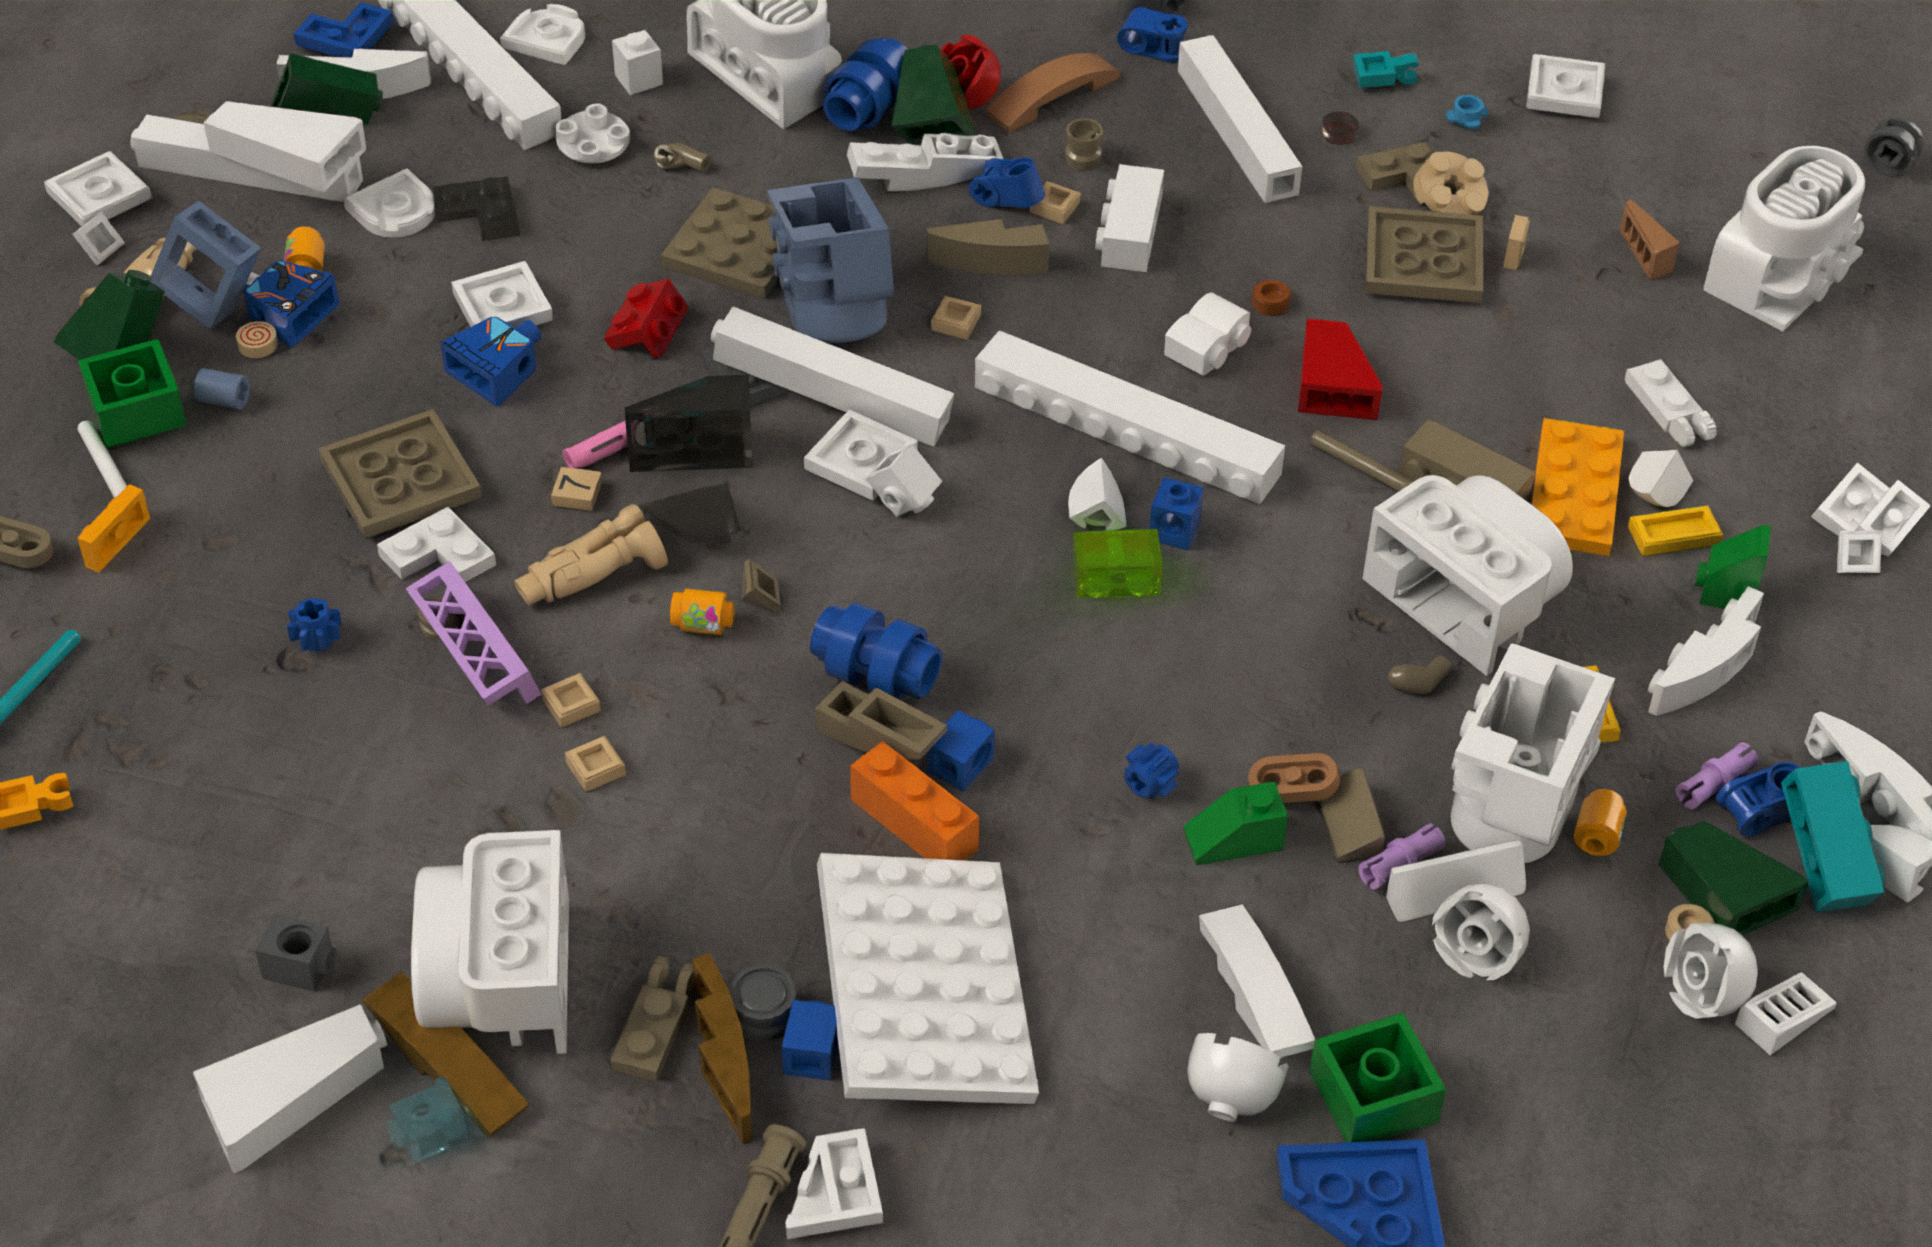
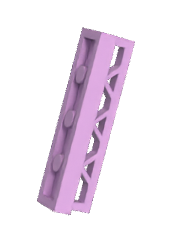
(483, 630)

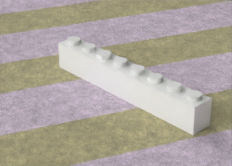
(480, 67)
(1129, 417)

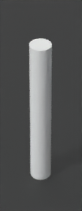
(101, 457)

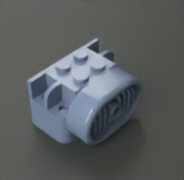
(832, 259)

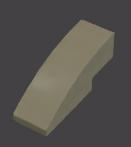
(989, 248)
(869, 719)

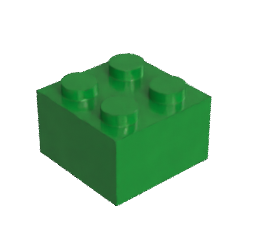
(132, 393)
(1377, 1080)

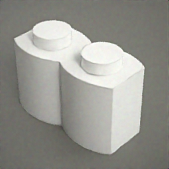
(1207, 334)

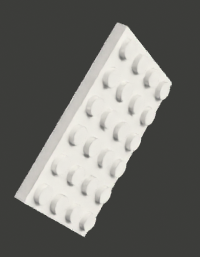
(925, 980)

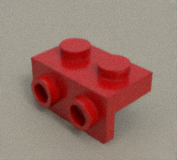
(648, 316)

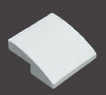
(1868, 504)

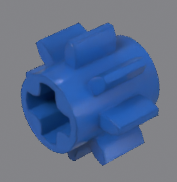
(314, 624)
(1151, 771)

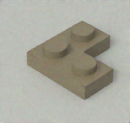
(1394, 167)

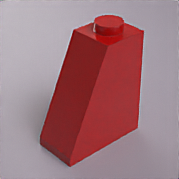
(1337, 373)

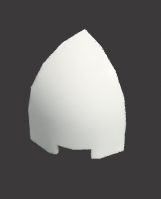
(1660, 477)
(1097, 499)
(1903, 857)

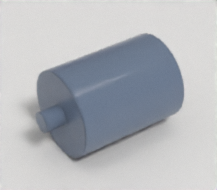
(221, 388)

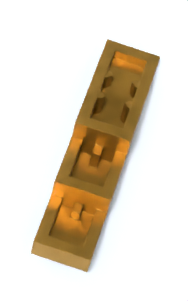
(723, 1052)
(449, 1053)

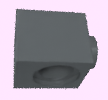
(295, 953)

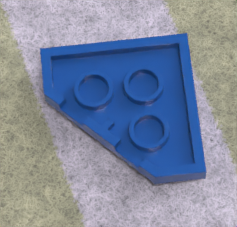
(1364, 1191)

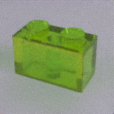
(1116, 563)

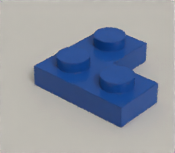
(340, 38)

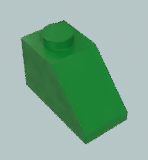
(1733, 567)
(1238, 825)

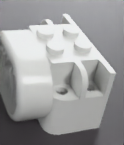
(766, 52)
(1790, 235)
(1467, 562)
(1526, 751)
(494, 938)

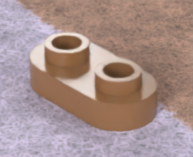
(1296, 776)

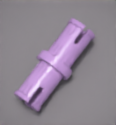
(1716, 774)
(1400, 853)

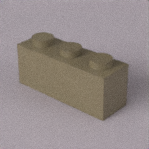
(1454, 457)

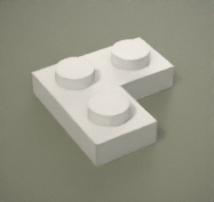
(433, 539)

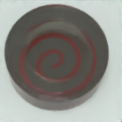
(1339, 128)

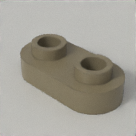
(24, 544)

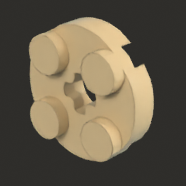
(1462, 173)

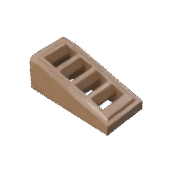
(1648, 241)

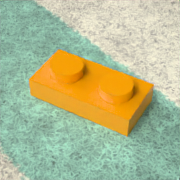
(113, 528)

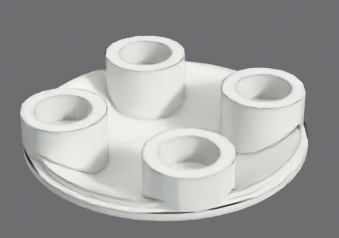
(592, 135)

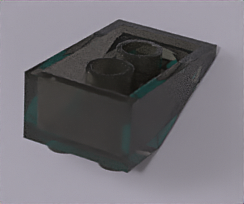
(692, 427)

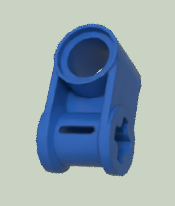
(1152, 33)
(1008, 184)
(1757, 799)

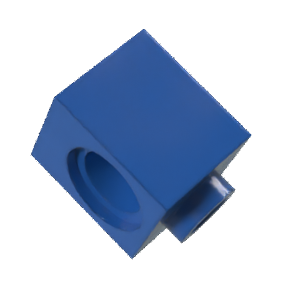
(1176, 512)
(961, 751)
(810, 1040)

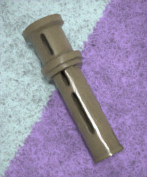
(767, 1178)

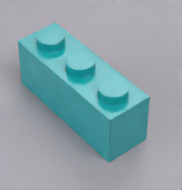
(1833, 836)

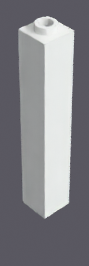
(1239, 119)
(184, 150)
(831, 375)

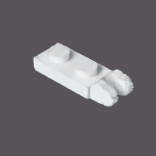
(1670, 403)

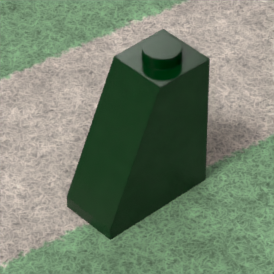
(327, 89)
(930, 97)
(113, 316)
(1730, 877)

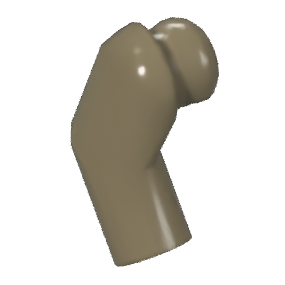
(681, 155)
(1419, 679)

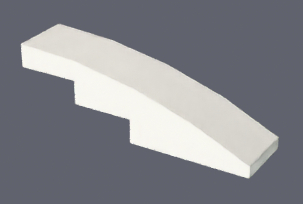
(1258, 982)

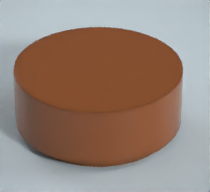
(1271, 297)

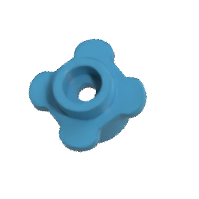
(1467, 112)

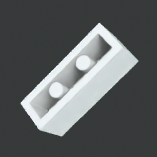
(1130, 218)

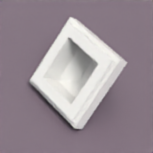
(98, 238)
(1859, 551)

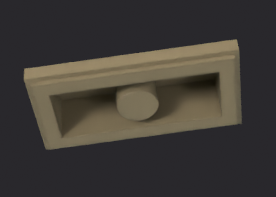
(1353, 819)

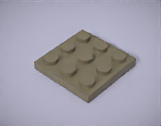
(726, 244)
(1424, 254)
(399, 473)

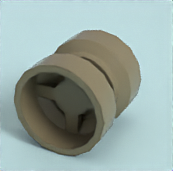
(1083, 144)

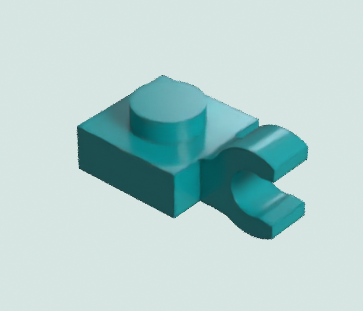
(1381, 69)

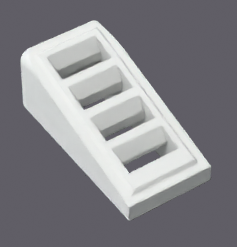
(1773, 1036)

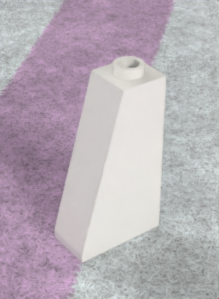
(287, 142)
(287, 1082)

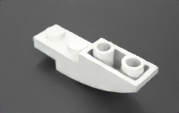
(396, 70)
(936, 163)
(1708, 659)
(1883, 775)

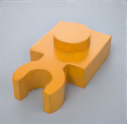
(23, 799)

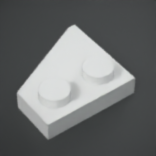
(836, 1187)

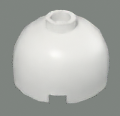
(1481, 931)
(1710, 970)
(1234, 1076)

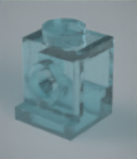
(427, 1122)

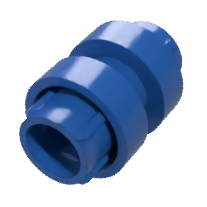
(864, 85)
(859, 645)

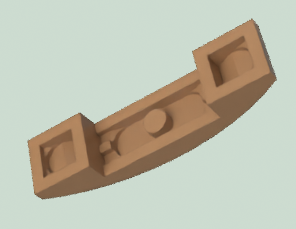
(1021, 100)

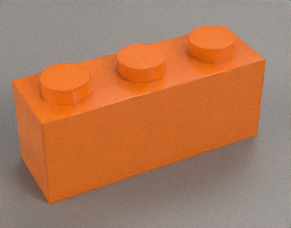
(913, 805)

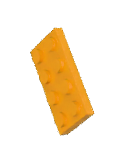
(1579, 482)

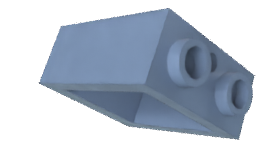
(233, 253)

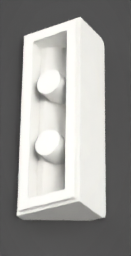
(1423, 886)

